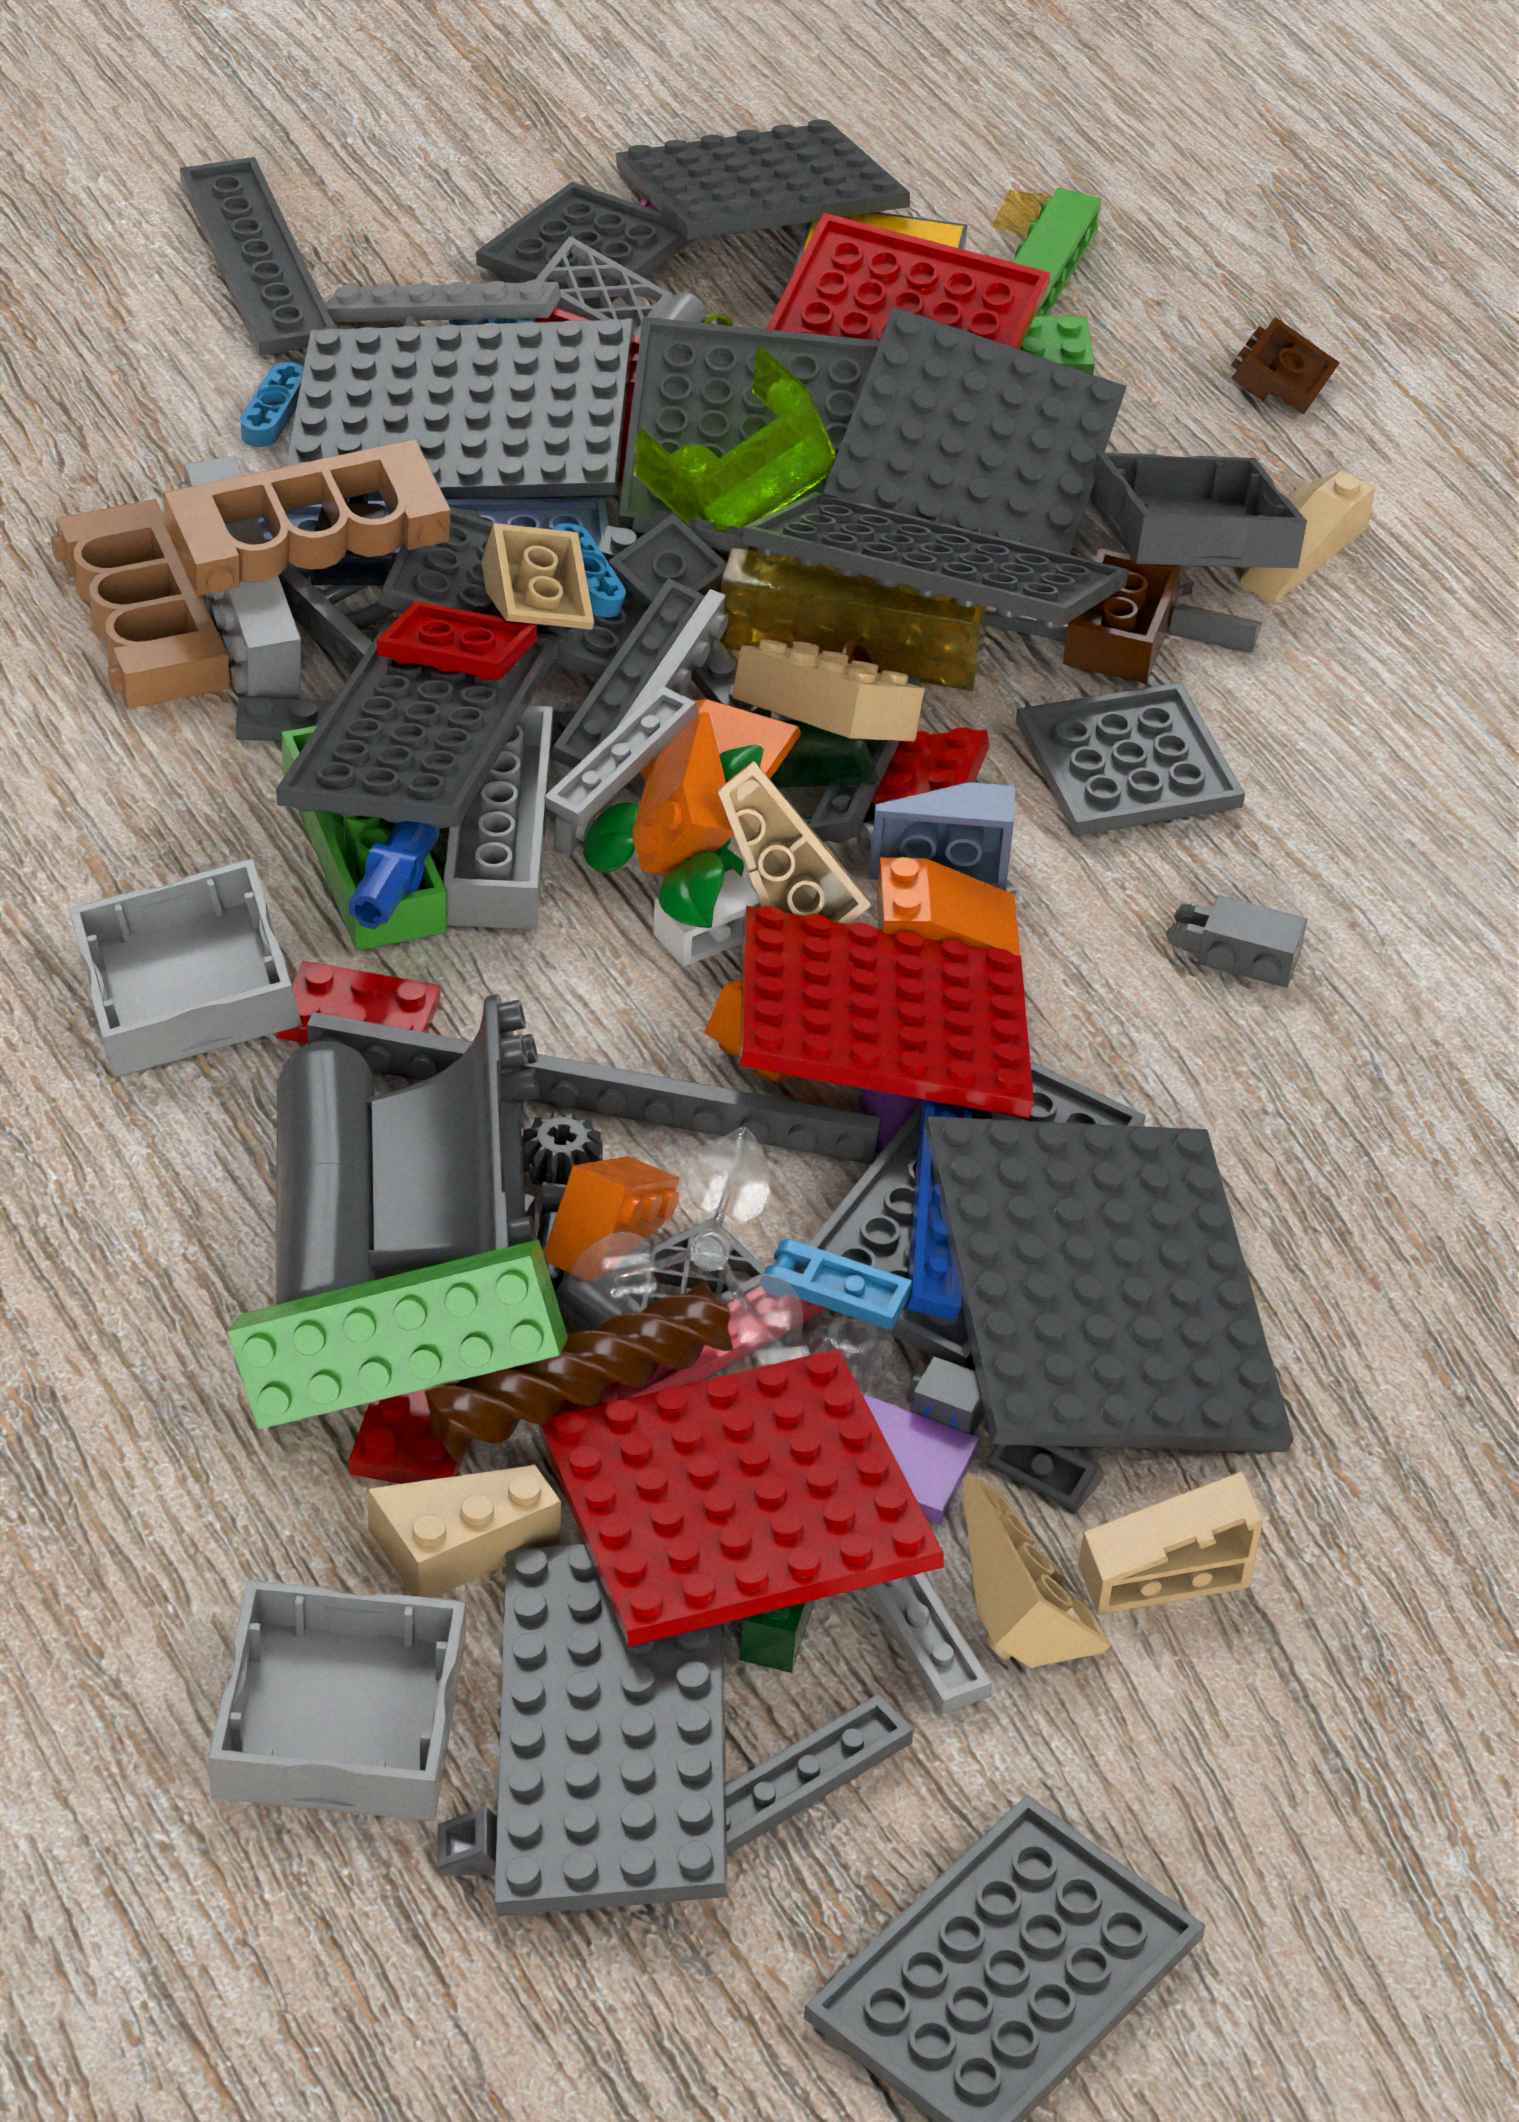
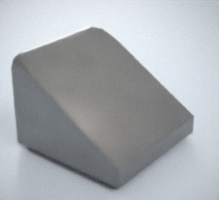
(468, 1844)

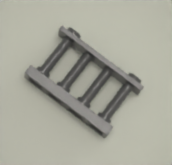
(324, 622)

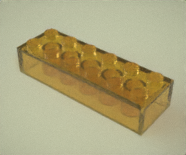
(817, 606)

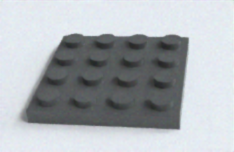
(610, 225)
(1129, 758)

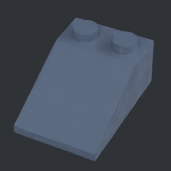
(954, 826)

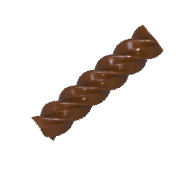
(617, 1351)

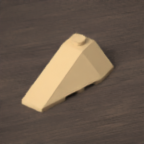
(1020, 1588)

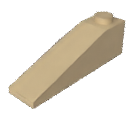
(1335, 514)
(785, 855)

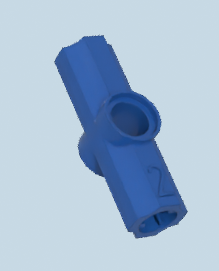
(392, 872)

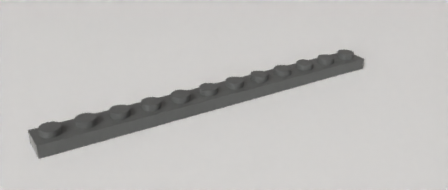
(623, 1092)

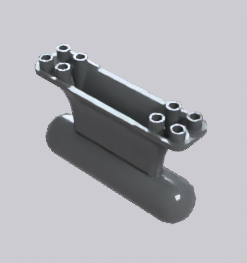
(402, 1173)

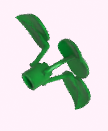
(687, 891)

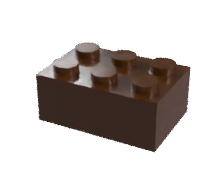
(1128, 627)

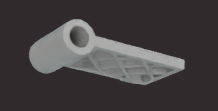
(681, 306)

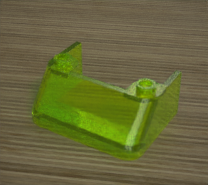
(756, 474)

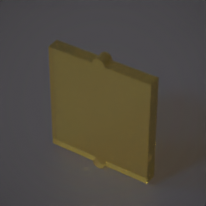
(1019, 211)

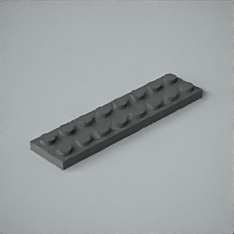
(256, 254)

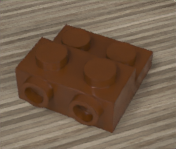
(1283, 364)

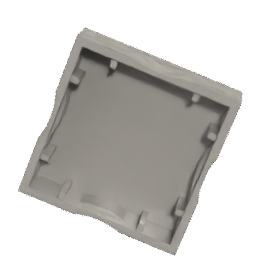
(184, 968)
(339, 1701)

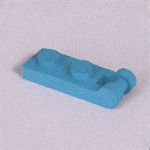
(841, 1283)

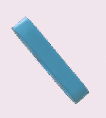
(276, 417)
(611, 592)

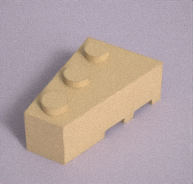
(462, 1525)
(1174, 1548)

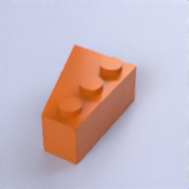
(607, 1200)

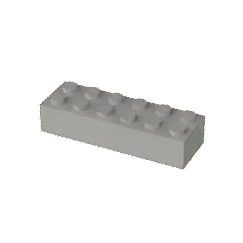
(256, 614)
(499, 844)

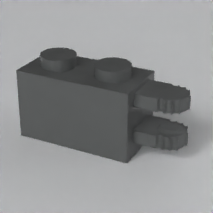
(1241, 938)

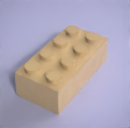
(828, 691)

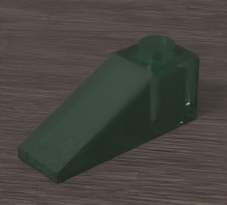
(824, 759)

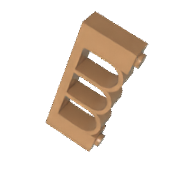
(218, 561)
(138, 595)

